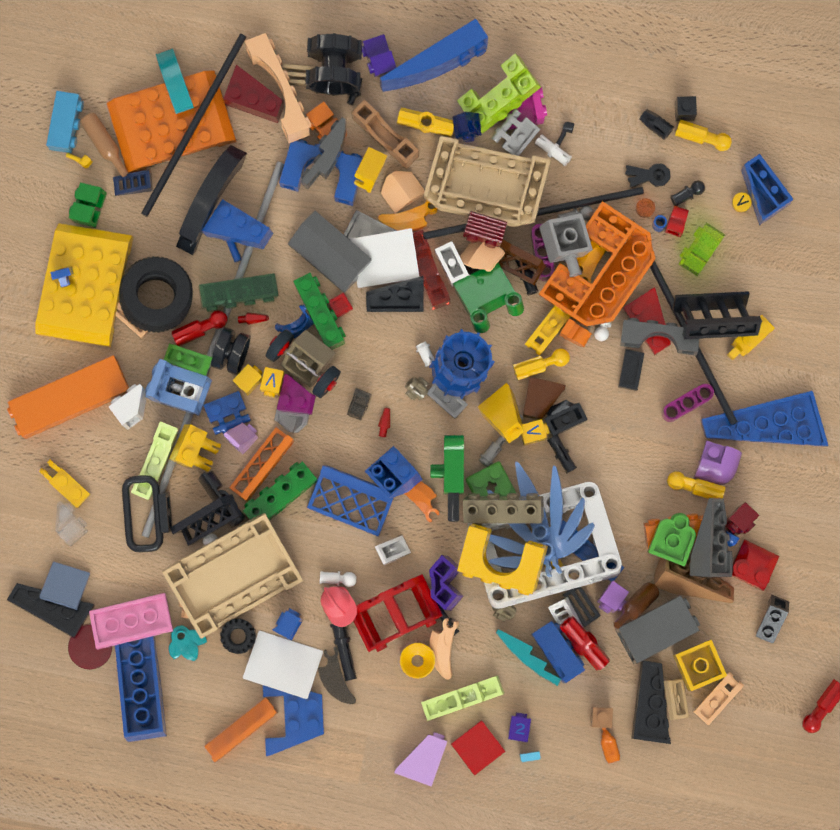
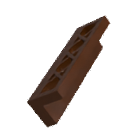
(524, 257)

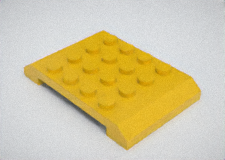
(89, 304)

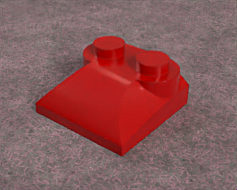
(754, 565)

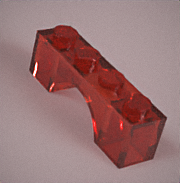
(433, 284)

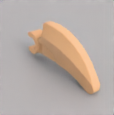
(441, 646)

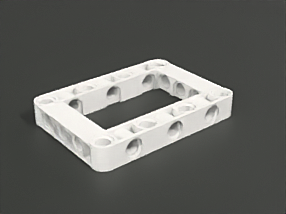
(589, 571)

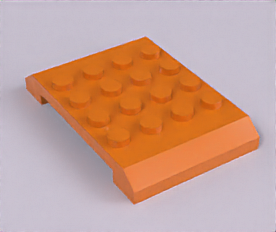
(152, 130)

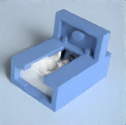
(163, 382)

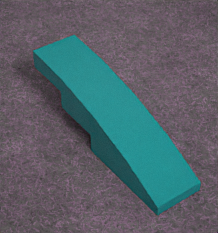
(522, 652)

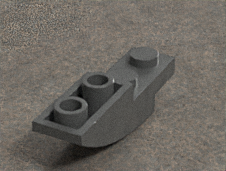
(331, 147)

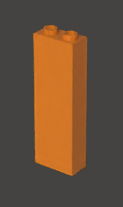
(68, 397)

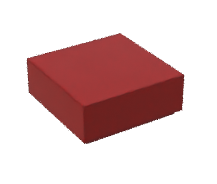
(340, 305)

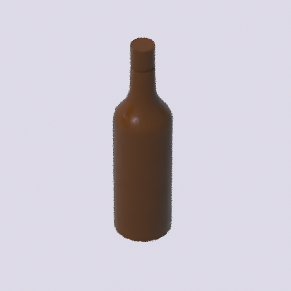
(637, 604)

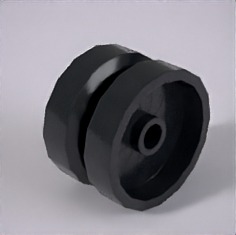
(230, 351)

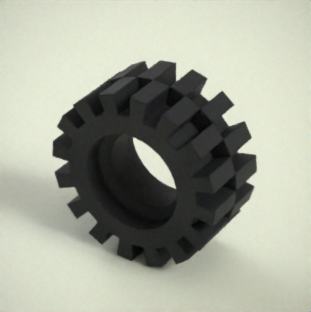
(226, 636)

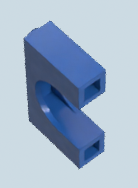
(302, 155)

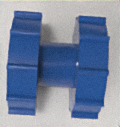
(471, 351)

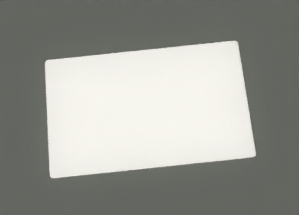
(391, 256)
(283, 664)

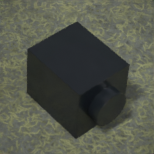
(685, 108)

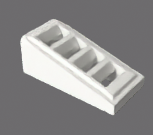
(568, 609)

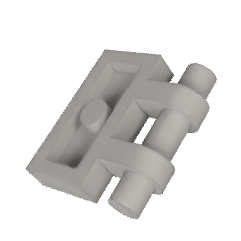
(521, 135)

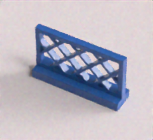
(353, 483)

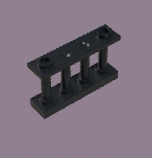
(716, 327)

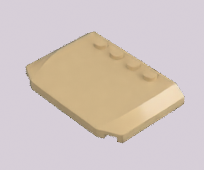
(486, 182)

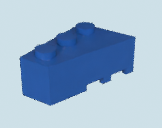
(558, 651)

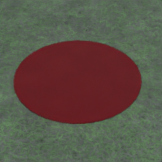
(84, 652)

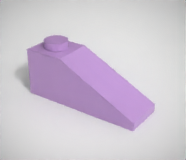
(241, 437)

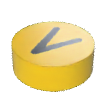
(741, 202)

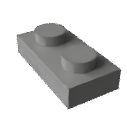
(451, 404)

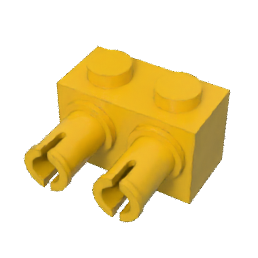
(188, 447)

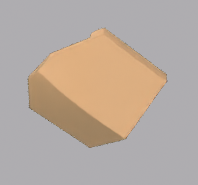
(401, 190)
(481, 256)

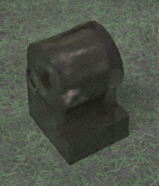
(359, 404)

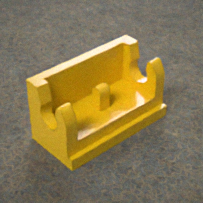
(369, 169)

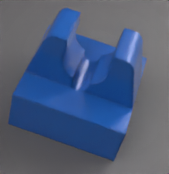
(62, 276)

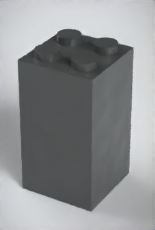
(658, 629)

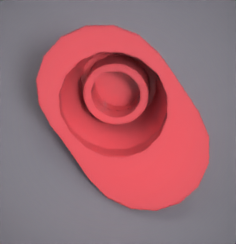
(338, 605)

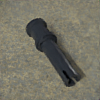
(342, 641)

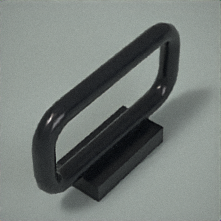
(162, 513)

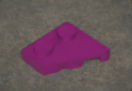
(295, 397)

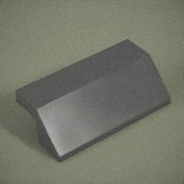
(329, 251)

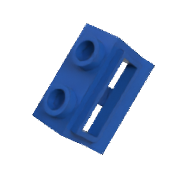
(288, 624)

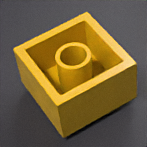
(700, 665)

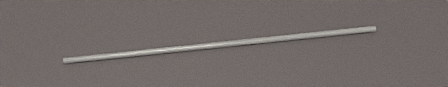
(240, 273)

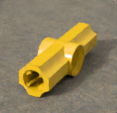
(414, 118)

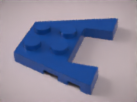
(302, 720)

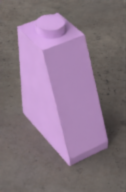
(424, 760)

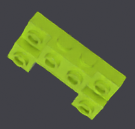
(504, 97)

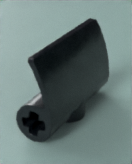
(211, 485)

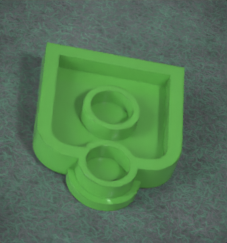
(673, 539)

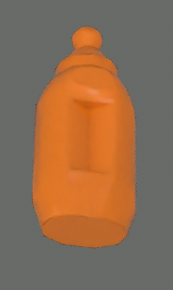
(609, 747)

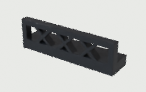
(203, 514)

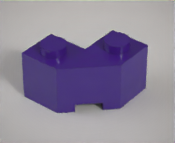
(378, 55)
(441, 575)

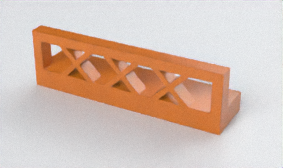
(268, 465)
(241, 729)

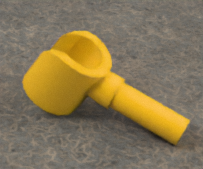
(85, 161)

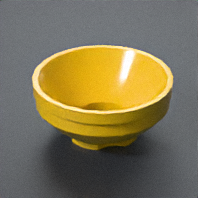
(428, 660)

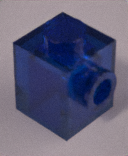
(467, 126)

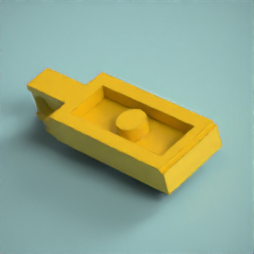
(745, 344)

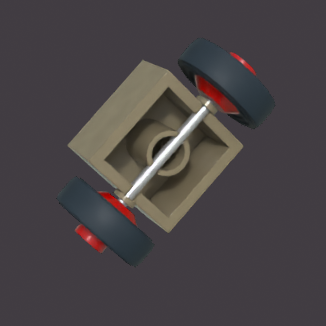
(306, 360)

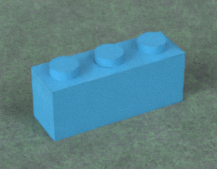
(64, 122)

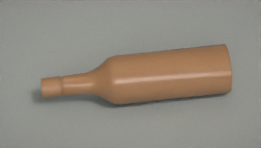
(103, 141)

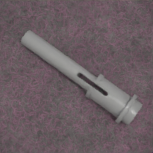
(492, 451)

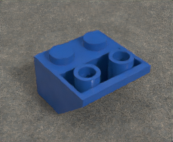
(393, 474)

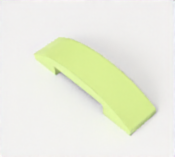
(156, 458)

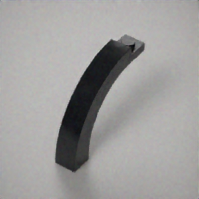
(207, 197)

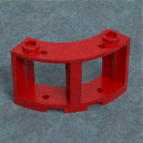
(423, 596)

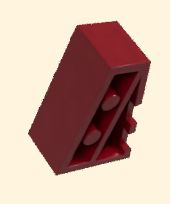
(252, 97)

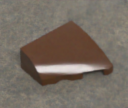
(541, 397)

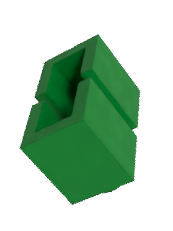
(90, 196)

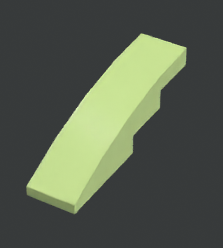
(462, 698)

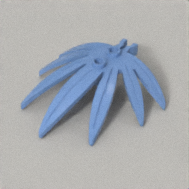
(558, 545)

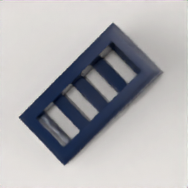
(133, 190)

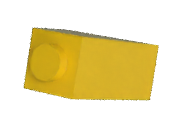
(503, 413)

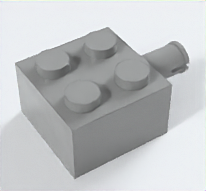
(566, 240)

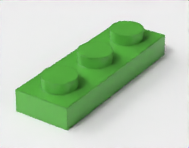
(187, 359)

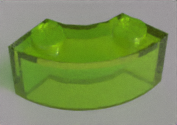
(701, 249)

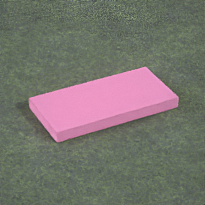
(131, 621)

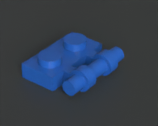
(225, 407)

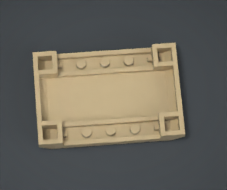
(232, 575)

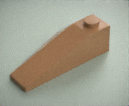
(677, 580)

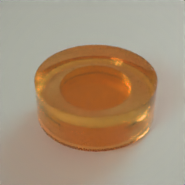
(645, 208)

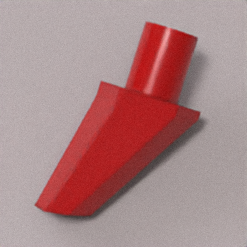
(251, 318)
(384, 422)

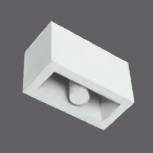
(451, 263)

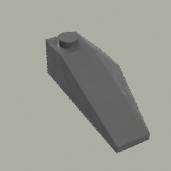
(710, 551)

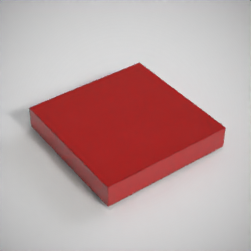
(478, 747)

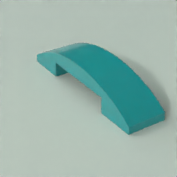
(174, 81)

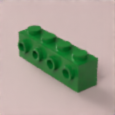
(321, 316)
(282, 493)

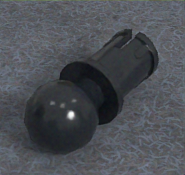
(696, 188)

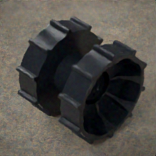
(334, 52)

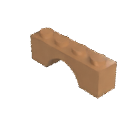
(383, 134)

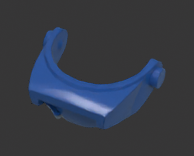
(298, 326)

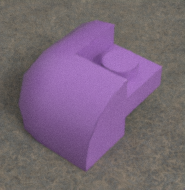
(717, 463)

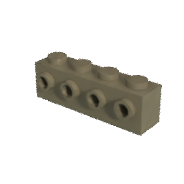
(503, 508)

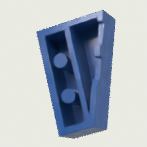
(765, 189)
(236, 226)

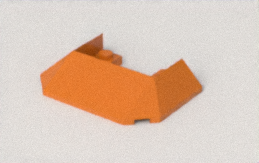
(617, 280)

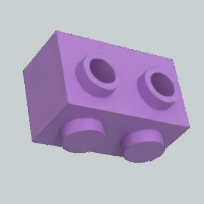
(612, 598)

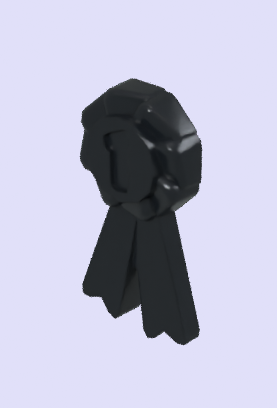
(657, 175)

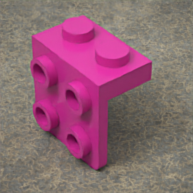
(532, 109)

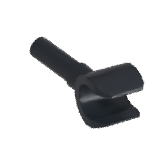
(567, 127)

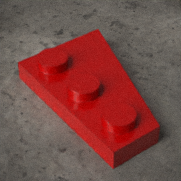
(648, 308)

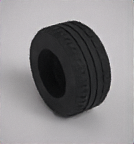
(155, 269)

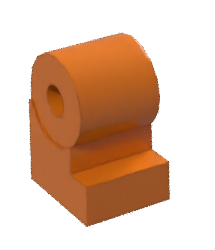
(575, 333)

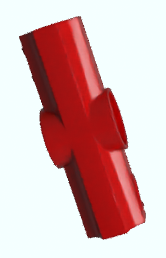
(584, 643)

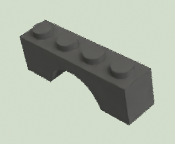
(636, 332)

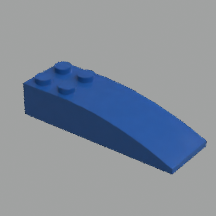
(439, 58)
(140, 690)

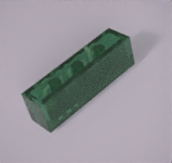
(238, 291)

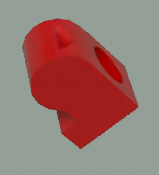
(677, 221)

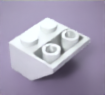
(130, 407)

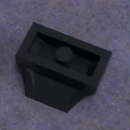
(564, 417)

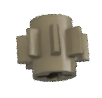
(416, 388)
(504, 613)

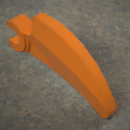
(422, 497)

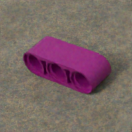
(538, 243)
(694, 396)

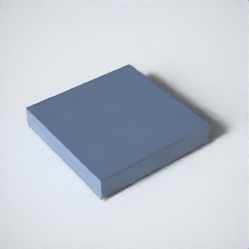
(64, 585)

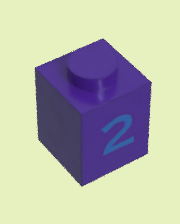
(519, 727)

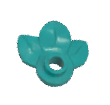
(186, 646)

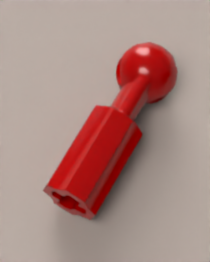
(197, 328)
(825, 704)

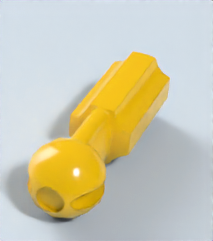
(700, 135)
(537, 365)
(677, 481)

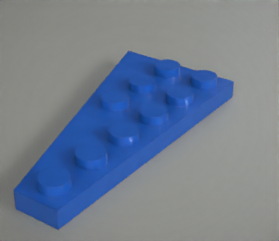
(779, 421)

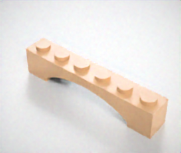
(262, 53)

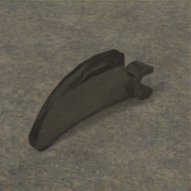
(333, 679)

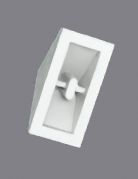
(392, 550)

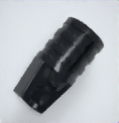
(656, 124)

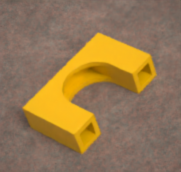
(475, 562)

